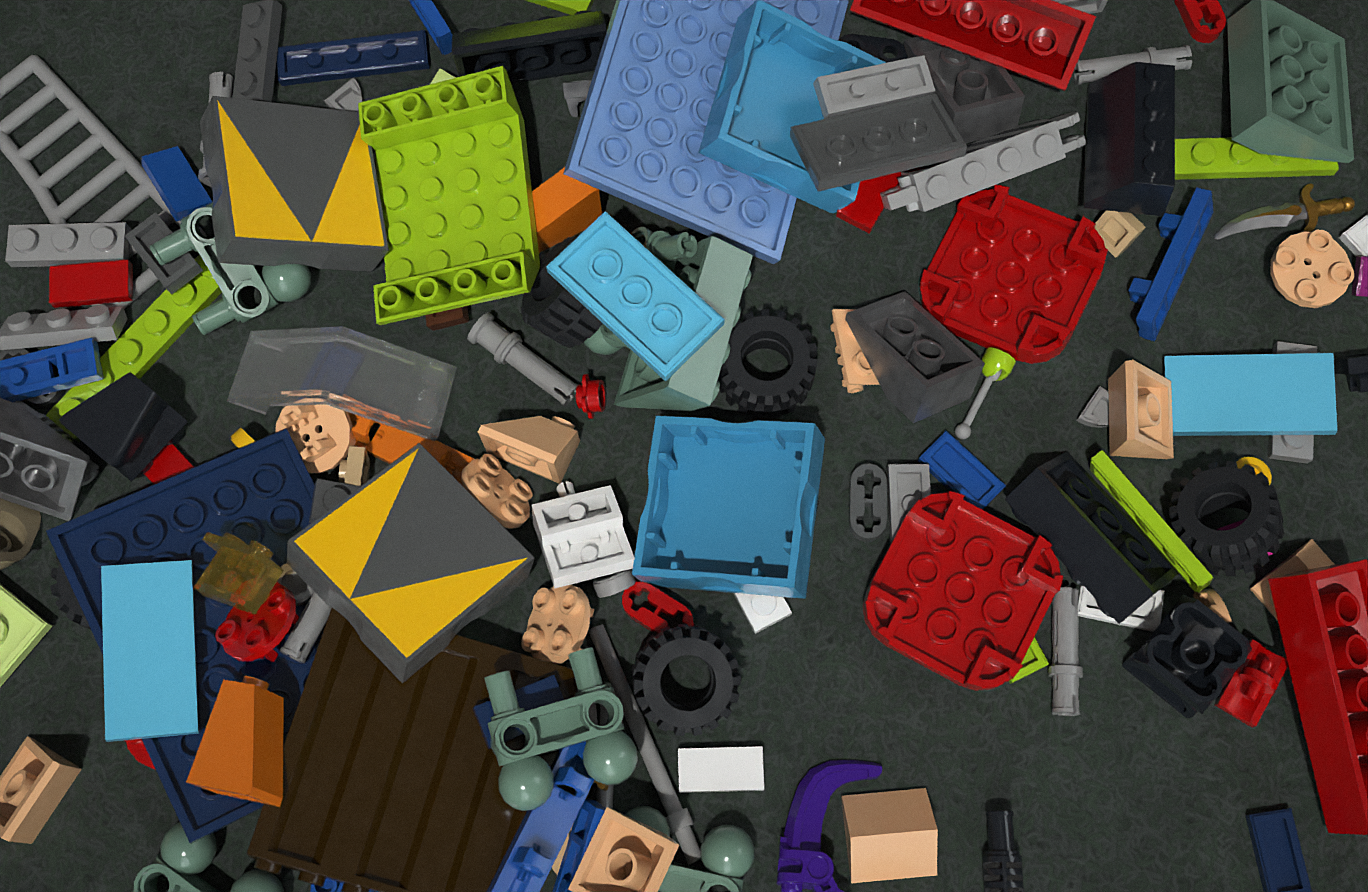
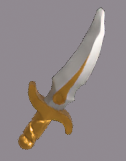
(1287, 213)

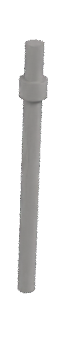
(677, 817)

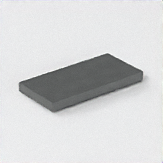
(877, 141)

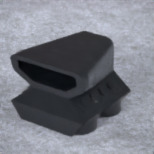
(126, 425)
(1189, 657)

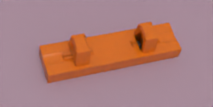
(392, 443)

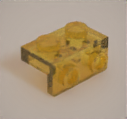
(238, 573)

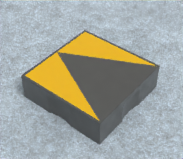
(292, 186)
(409, 560)

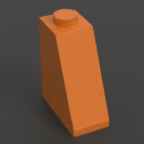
(563, 209)
(243, 744)

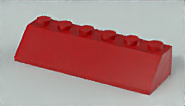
(1021, 36)
(1326, 649)

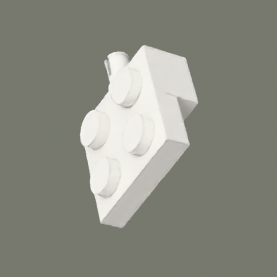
(582, 535)

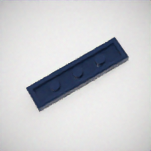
(352, 58)

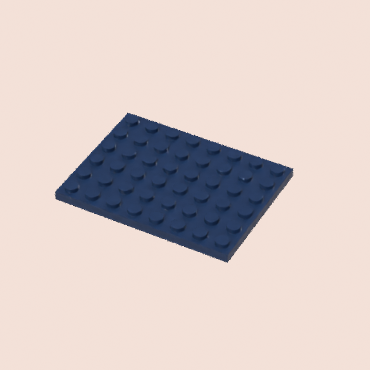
(250, 493)

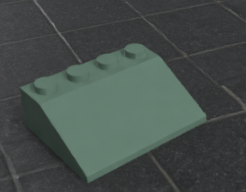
(1288, 85)
(719, 277)

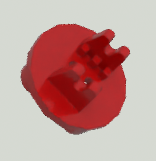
(256, 635)

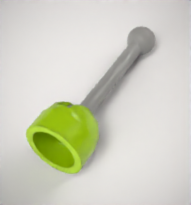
(996, 368)

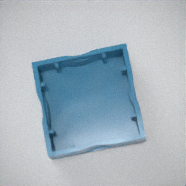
(769, 90)
(730, 506)

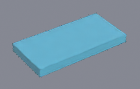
(635, 296)
(1252, 394)
(149, 650)

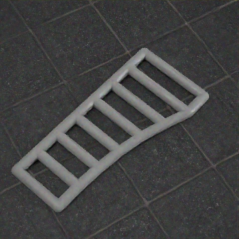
(100, 138)

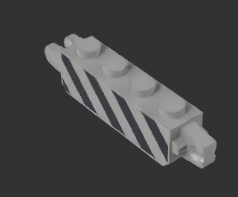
(985, 164)

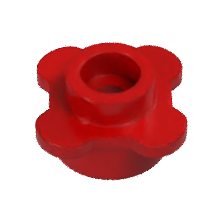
(591, 396)

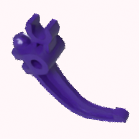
(799, 856)

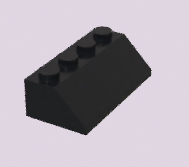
(533, 48)
(1131, 140)
(1091, 536)

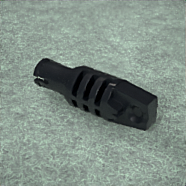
(1002, 863)

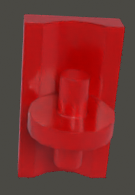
(1252, 685)

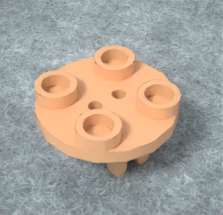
(1324, 259)
(323, 449)
(497, 491)
(557, 623)

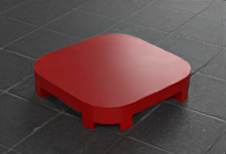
(1013, 275)
(961, 591)

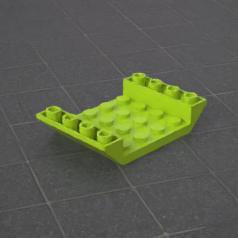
(452, 195)

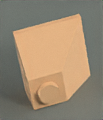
(533, 444)

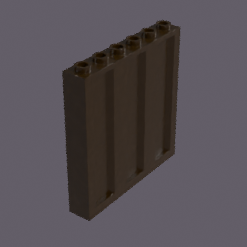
(392, 775)

